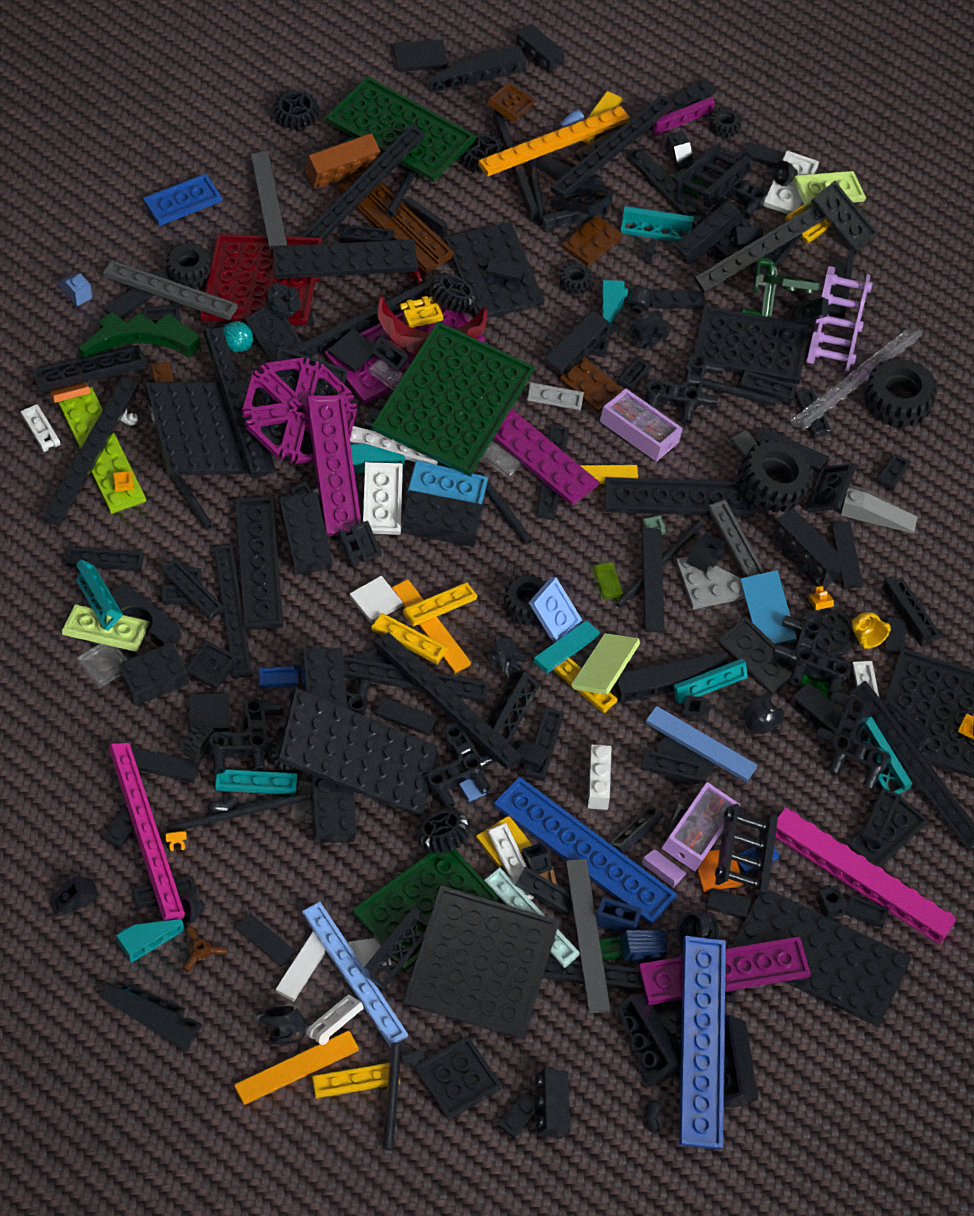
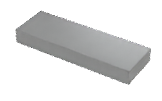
(555, 396)

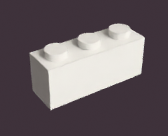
(599, 777)

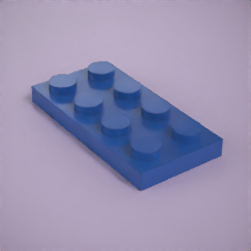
(182, 199)

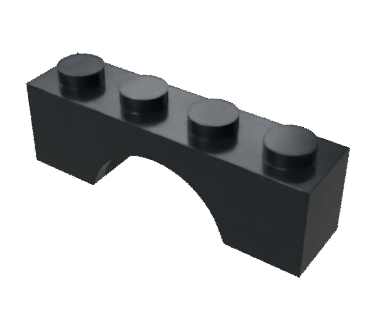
(132, 604)

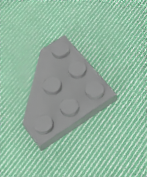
(711, 587)

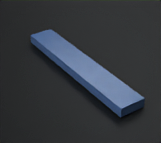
(701, 744)

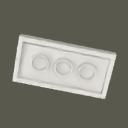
(787, 198)
(383, 497)

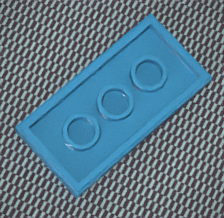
(447, 482)
(768, 606)

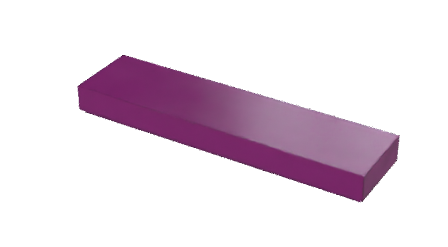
(684, 116)

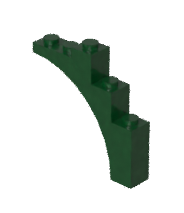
(141, 330)

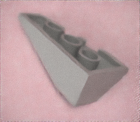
(872, 508)

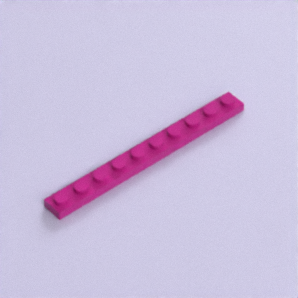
(146, 832)

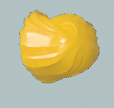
(870, 630)

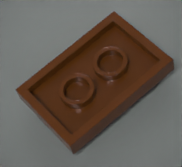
(511, 102)
(592, 241)
(594, 383)

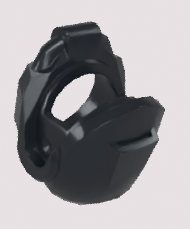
(763, 715)
(699, 924)
(289, 1023)

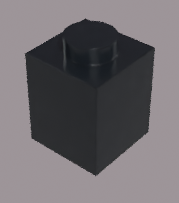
(697, 709)

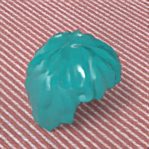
(238, 336)

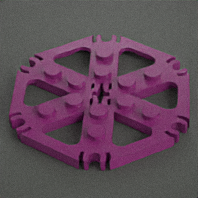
(288, 403)

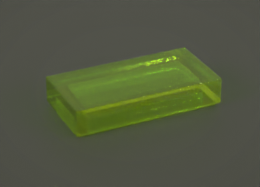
(608, 581)

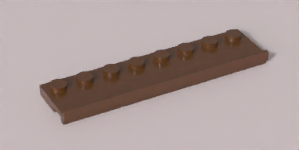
(406, 225)

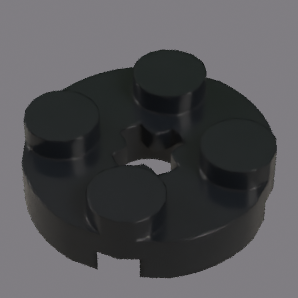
(291, 297)

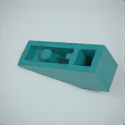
(612, 298)
(367, 453)
(146, 937)

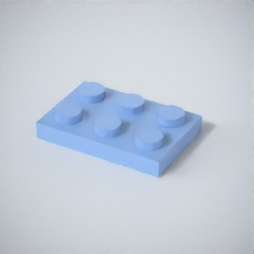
(555, 610)

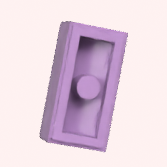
(663, 868)

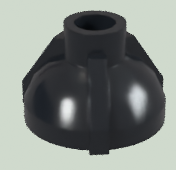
(784, 173)
(192, 907)

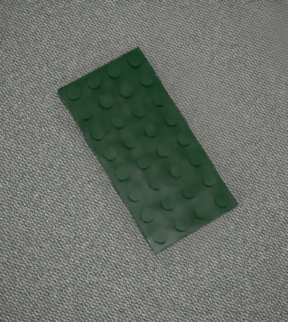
(387, 116)

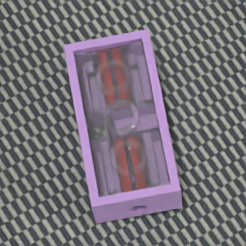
(641, 424)
(699, 827)

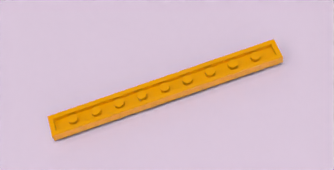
(553, 141)

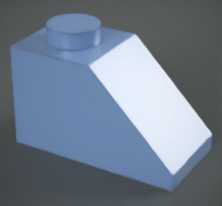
(76, 288)

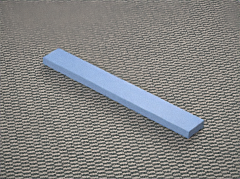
(353, 972)

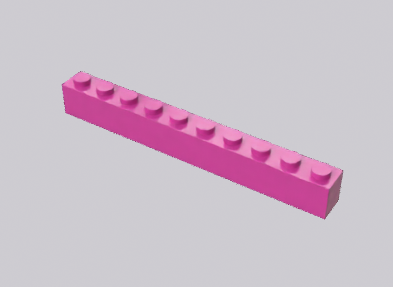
(864, 876)

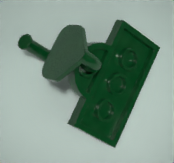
(770, 281)

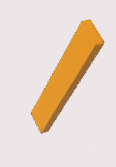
(434, 629)
(296, 1068)

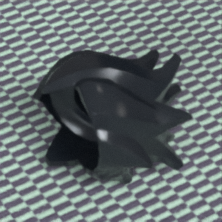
(505, 655)

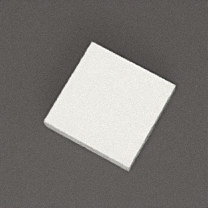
(375, 599)

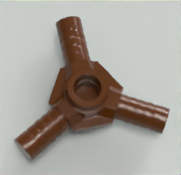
(200, 949)

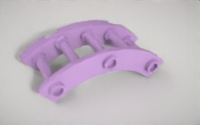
(819, 337)

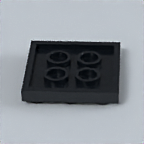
(458, 1078)

